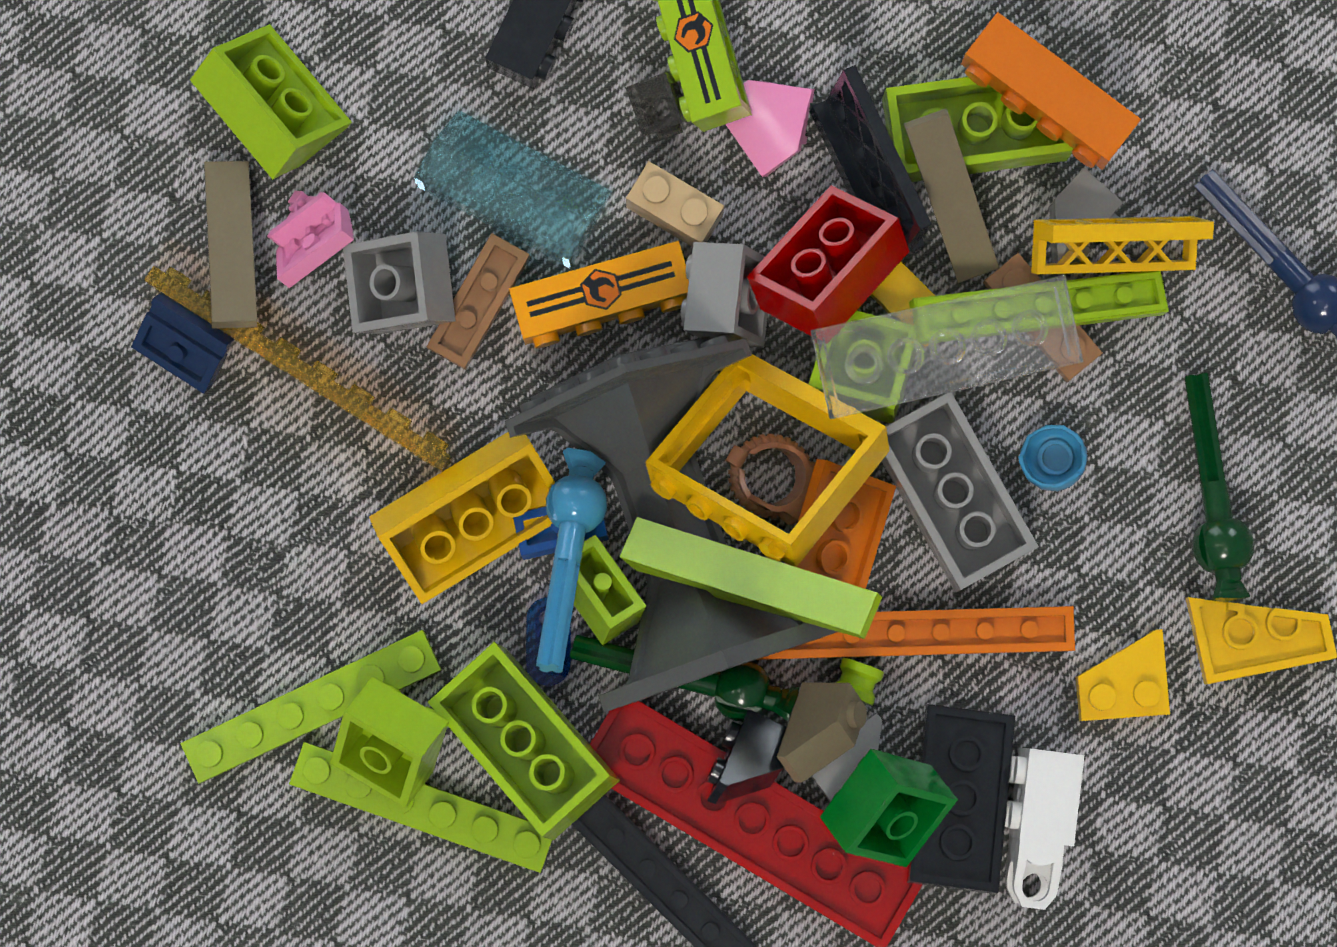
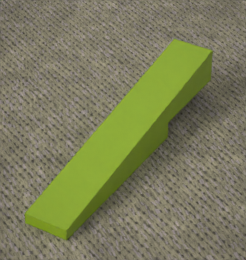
(749, 578)

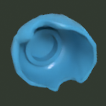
(1053, 457)

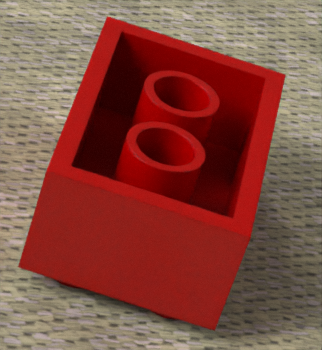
(828, 262)

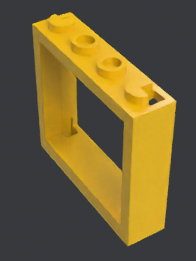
(796, 399)

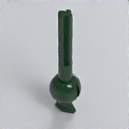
(1221, 543)
(733, 689)

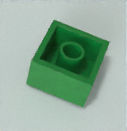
(888, 808)

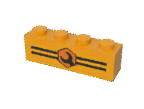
(600, 294)

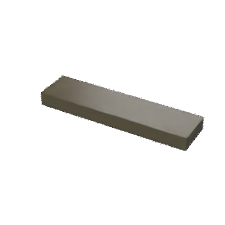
(951, 195)
(230, 244)

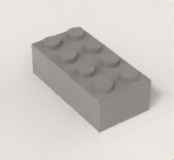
(955, 493)

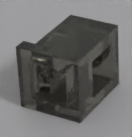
(645, 100)

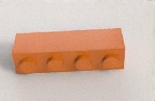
(1049, 92)

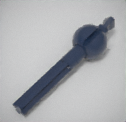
(1314, 296)

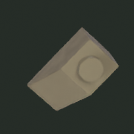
(820, 728)

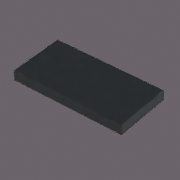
(974, 760)

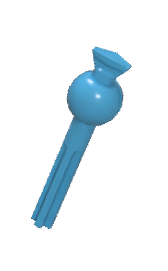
(575, 507)

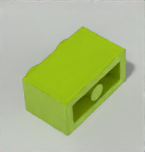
(605, 594)

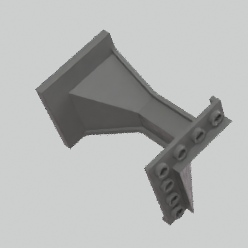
(622, 416)

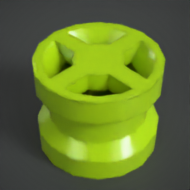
(861, 677)

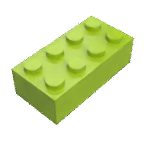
(985, 128)
(523, 741)

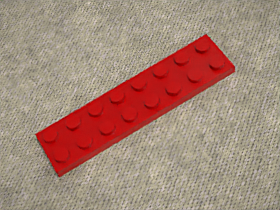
(762, 831)

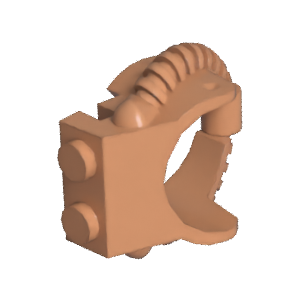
(786, 509)

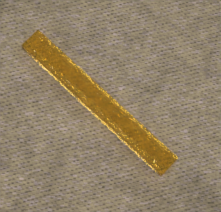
(316, 377)

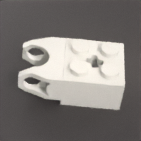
(1041, 820)

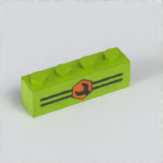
(703, 62)

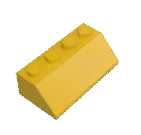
(465, 515)

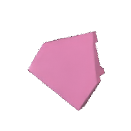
(776, 123)
(309, 235)

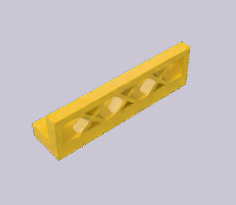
(1116, 235)

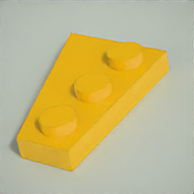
(1254, 640)

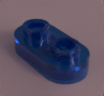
(533, 637)

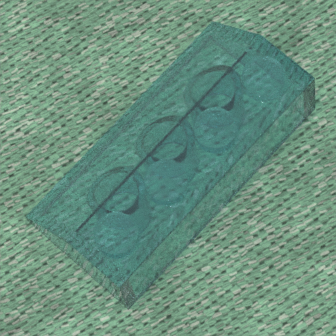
(512, 188)

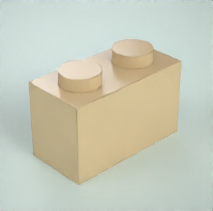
(674, 205)

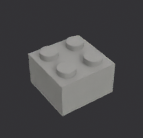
(399, 283)
(721, 295)

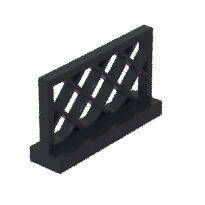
(868, 156)

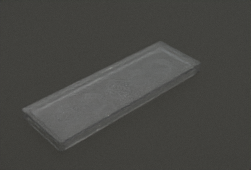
(946, 346)

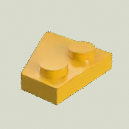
(1126, 683)

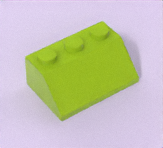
(269, 100)

